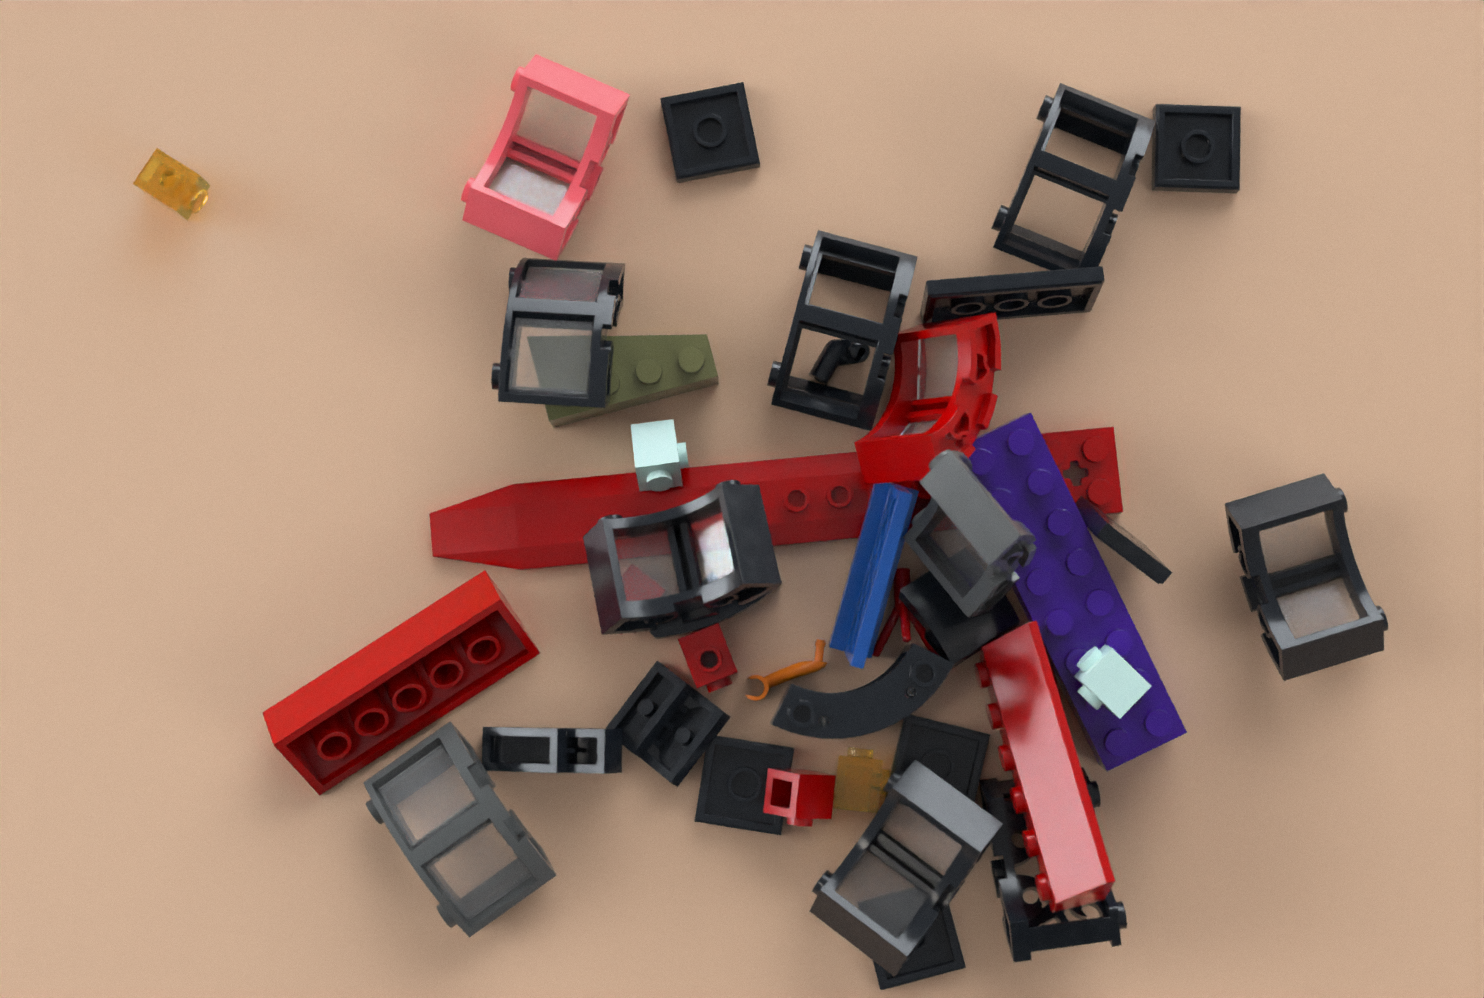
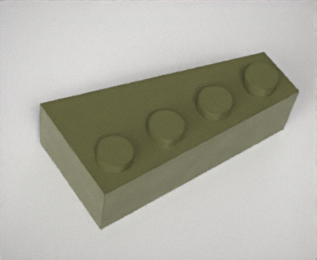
(647, 371)

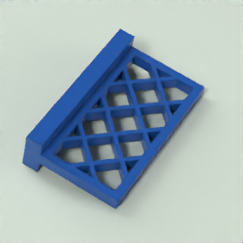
(872, 571)

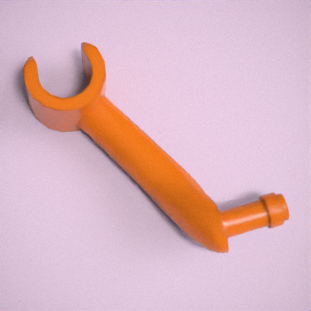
(792, 671)

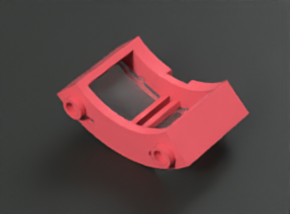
(545, 157)

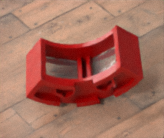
(936, 397)

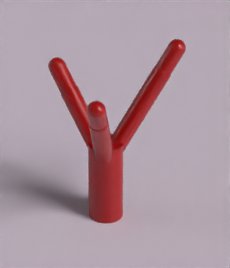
(901, 579)

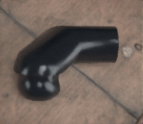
(835, 354)

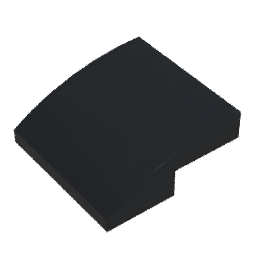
(947, 626)
(668, 723)

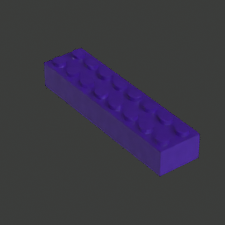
(1071, 591)

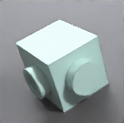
(658, 455)
(1109, 681)

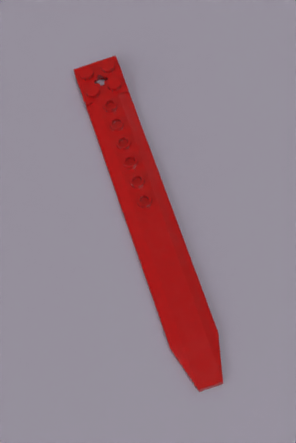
(802, 498)

